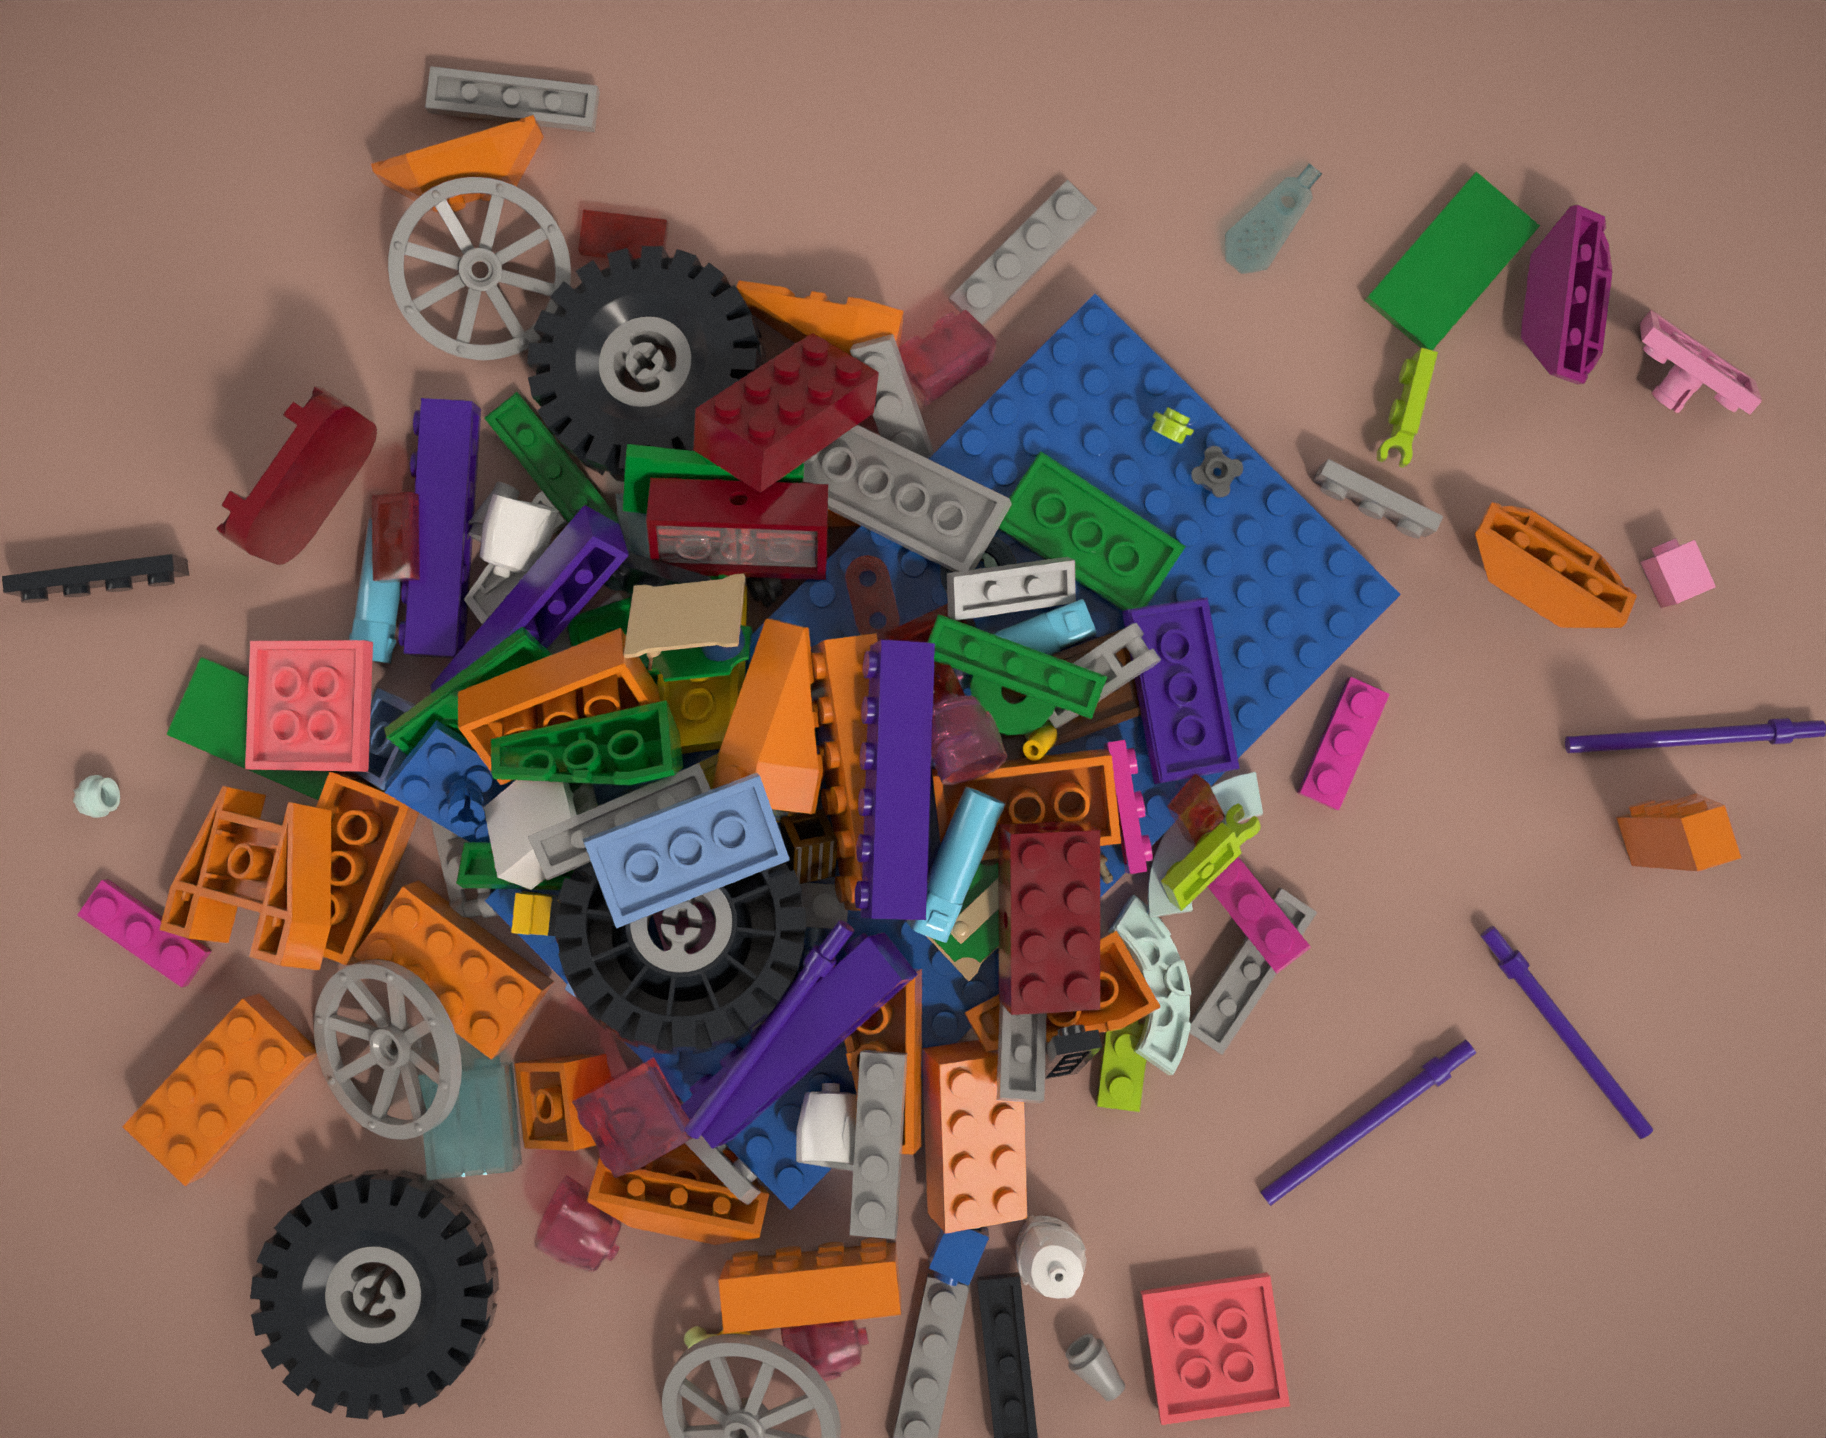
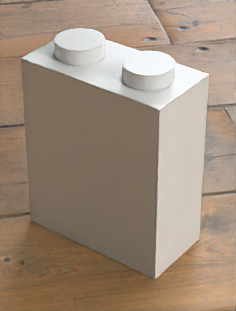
(525, 810)

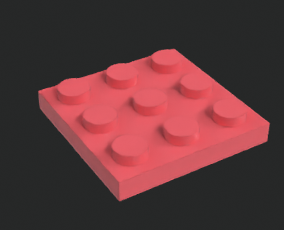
(309, 705)
(1215, 1348)

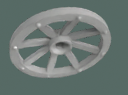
(411, 308)
(392, 1046)
(746, 1415)

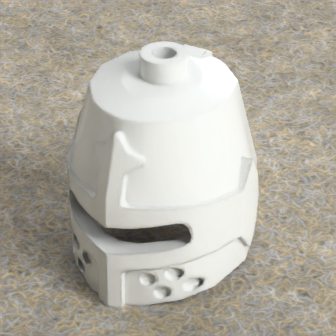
(515, 534)
(827, 1128)
(1050, 1256)

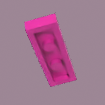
(1343, 743)
(1130, 804)
(1258, 916)
(137, 930)

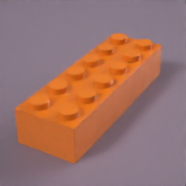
(838, 702)

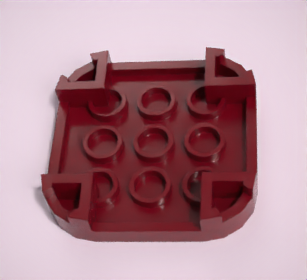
(301, 480)

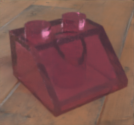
(947, 355)
(633, 1118)

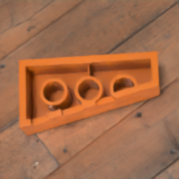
(1679, 834)
(896, 1029)

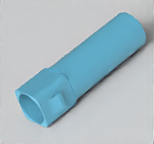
(376, 608)
(1046, 632)
(957, 862)

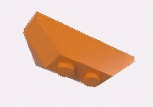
(491, 153)
(1551, 570)
(679, 1199)

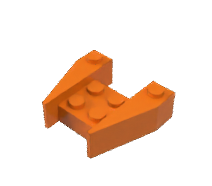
(260, 868)

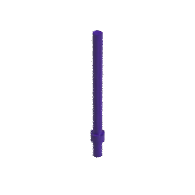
(1775, 731)
(817, 964)
(1516, 967)
(1434, 1073)

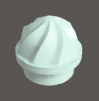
(97, 796)

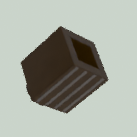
(810, 845)

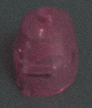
(964, 740)
(577, 1230)
(827, 1346)

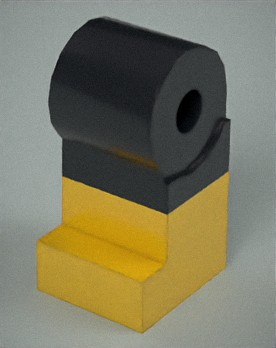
(535, 913)

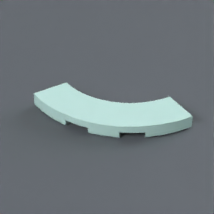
(1174, 847)
(1158, 960)

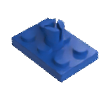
(447, 783)

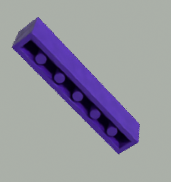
(447, 492)
(551, 589)
(896, 780)
(821, 1022)

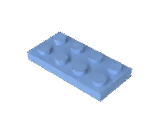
(686, 849)

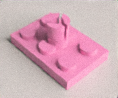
(1693, 367)

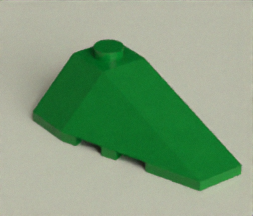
(599, 749)

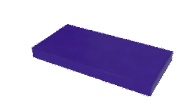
(1184, 693)

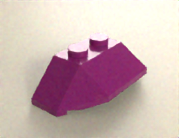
(1569, 295)

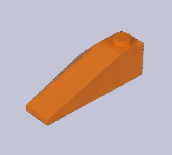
(835, 322)
(776, 722)
(1123, 1000)

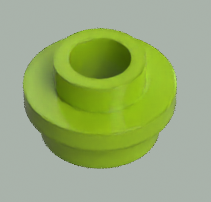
(1172, 425)

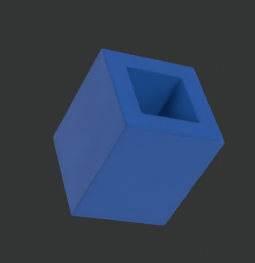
(957, 1255)

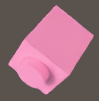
(1677, 572)

